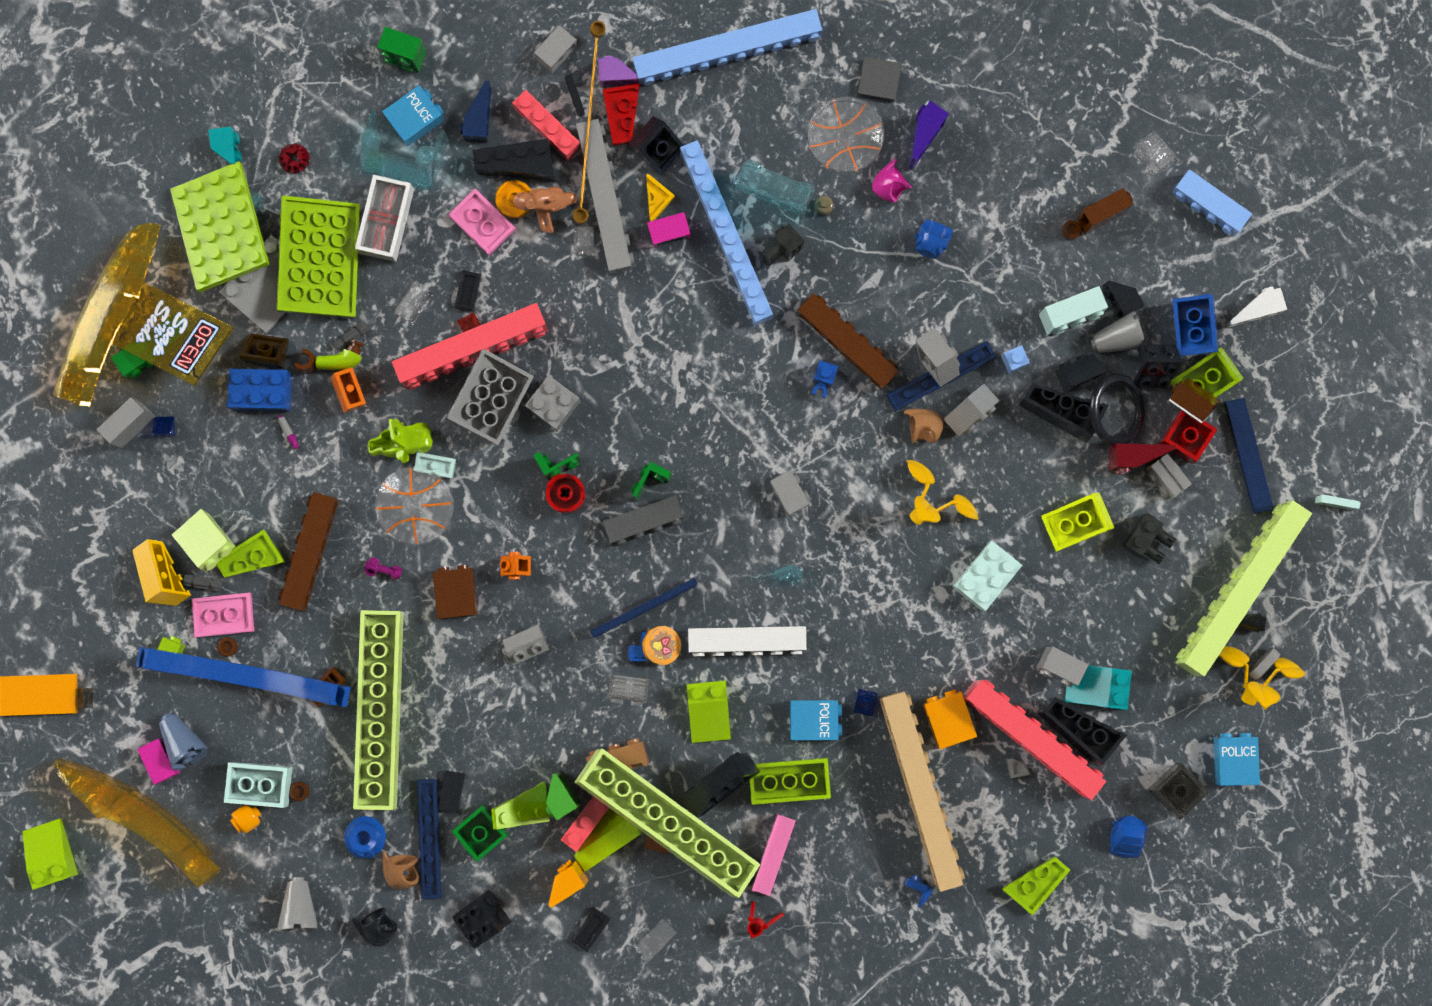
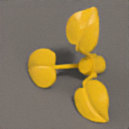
(923, 510)
(1254, 691)

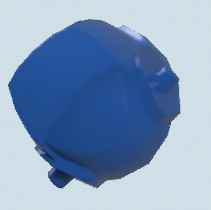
(932, 239)
(1127, 837)

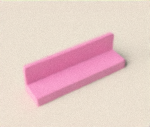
(773, 854)

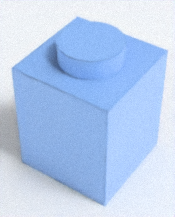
(1015, 359)

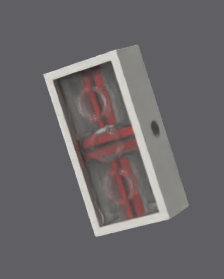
(384, 218)

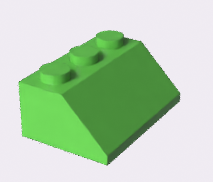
(560, 797)

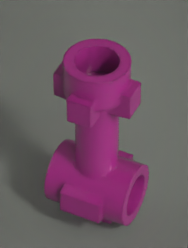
(372, 567)

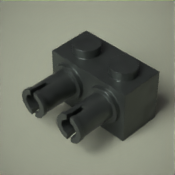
(786, 244)
(1141, 537)

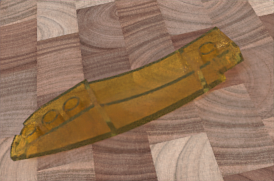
(103, 314)
(135, 811)

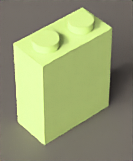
(203, 540)

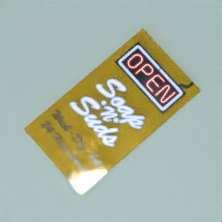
(171, 334)

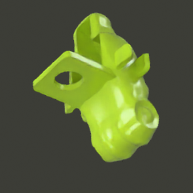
(401, 440)

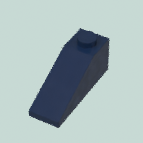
(477, 117)

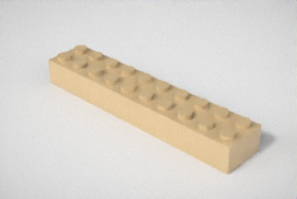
(921, 792)

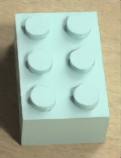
(1073, 311)
(987, 576)
(258, 784)

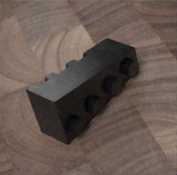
(516, 160)
(1061, 410)
(1081, 730)
(720, 784)

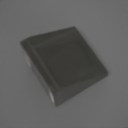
(85, 697)

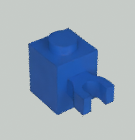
(824, 377)

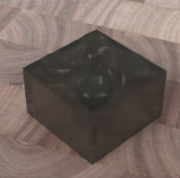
(1178, 790)

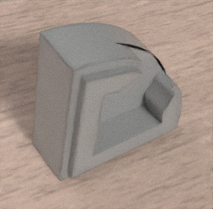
(1017, 768)

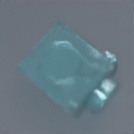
(784, 573)

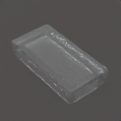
(655, 939)

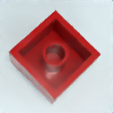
(1188, 436)

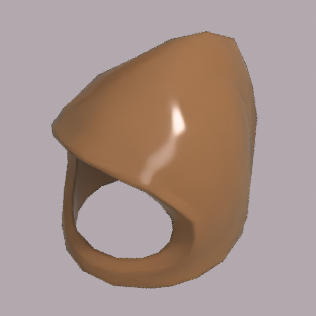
(925, 424)
(394, 869)

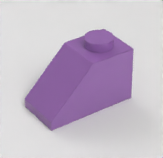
(615, 73)

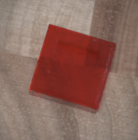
(468, 322)

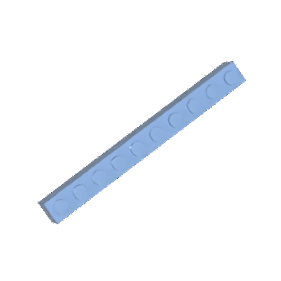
(727, 47)
(726, 233)

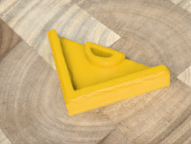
(658, 197)

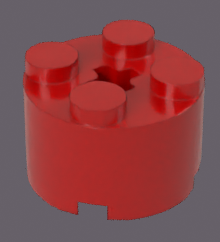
(554, 493)

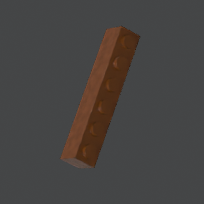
(847, 341)
(309, 551)

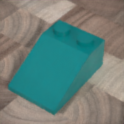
(1101, 688)

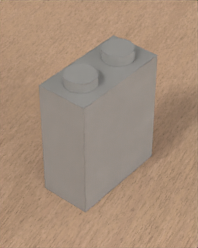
(125, 423)

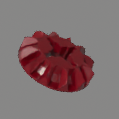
(294, 166)

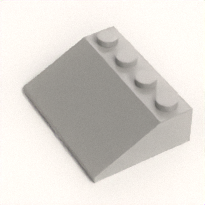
(257, 291)
(490, 397)

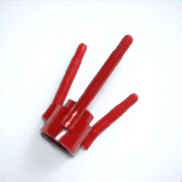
(757, 925)

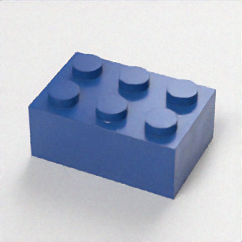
(259, 390)

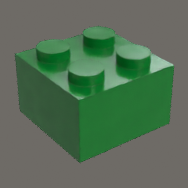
(401, 50)
(477, 833)

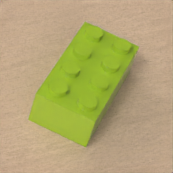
(790, 781)

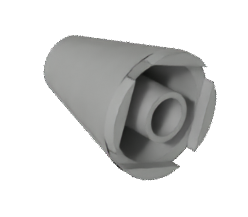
(1119, 336)
(297, 908)

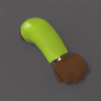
(346, 359)

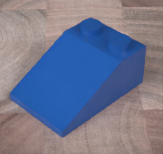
(1195, 325)

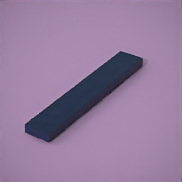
(926, 383)
(1248, 455)
(644, 608)
(429, 839)

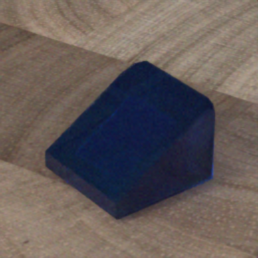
(164, 426)
(865, 702)

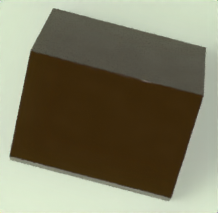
(265, 350)

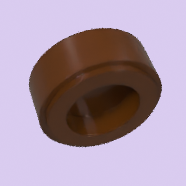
(1071, 230)
(227, 646)
(299, 791)

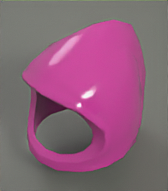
(887, 180)

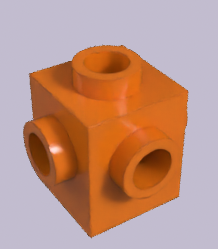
(515, 566)

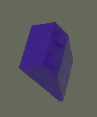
(929, 123)

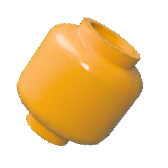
(245, 818)

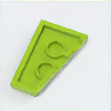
(251, 555)
(523, 809)
(1037, 885)

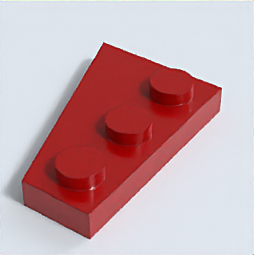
(621, 111)

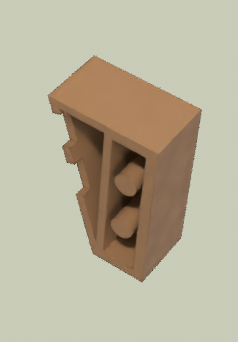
(631, 755)

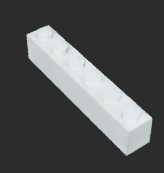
(747, 639)

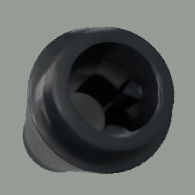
(1253, 622)

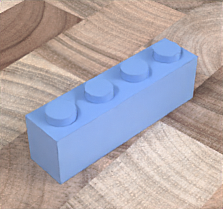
(1211, 203)

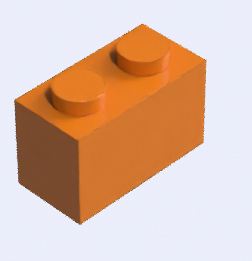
(348, 390)

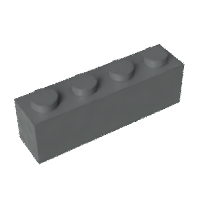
(642, 520)

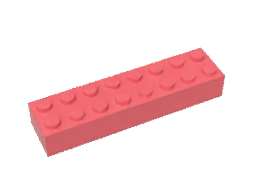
(466, 347)
(1034, 740)

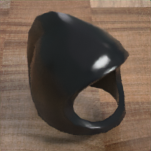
(370, 927)

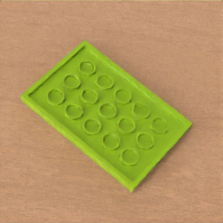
(219, 227)
(318, 257)

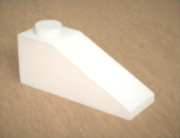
(1266, 304)

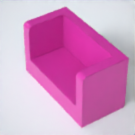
(668, 229)
(156, 761)

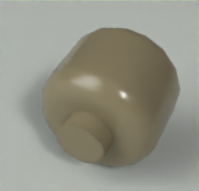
(823, 205)

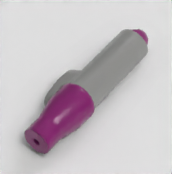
(287, 432)

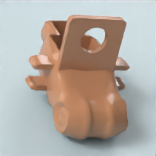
(544, 202)

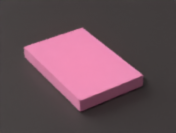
(482, 222)
(222, 615)

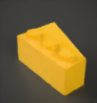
(157, 574)

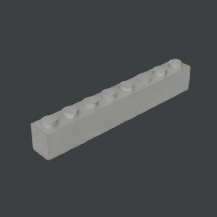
(604, 198)

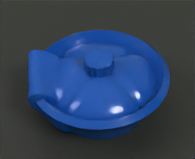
(365, 837)

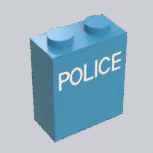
(414, 115)
(815, 719)
(1236, 760)

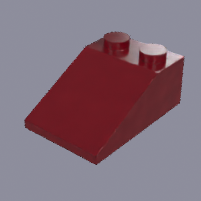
(1130, 456)

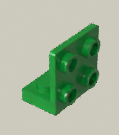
(550, 470)
(659, 474)

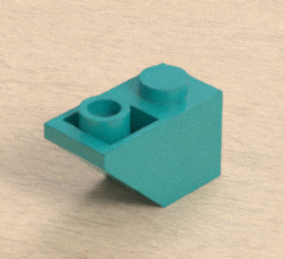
(224, 144)

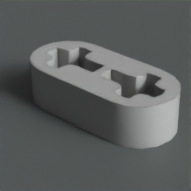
(1264, 663)

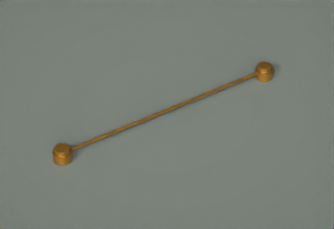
(597, 30)

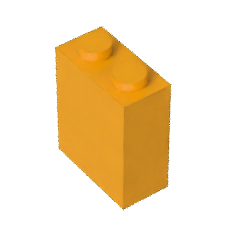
(949, 719)

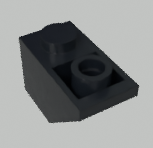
(1123, 298)

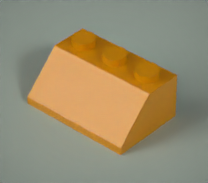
(567, 882)

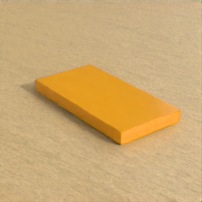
(38, 694)

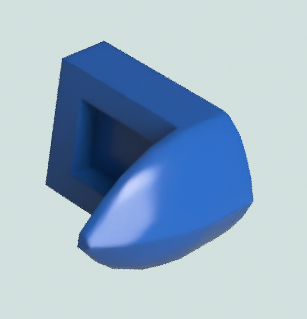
(917, 883)

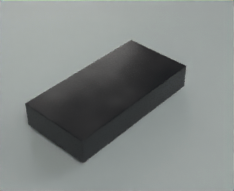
(574, 95)
(468, 291)
(451, 791)
(590, 929)

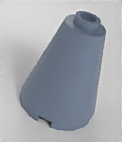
(180, 742)

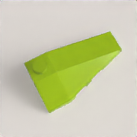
(606, 838)

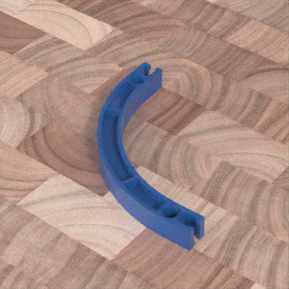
(243, 675)

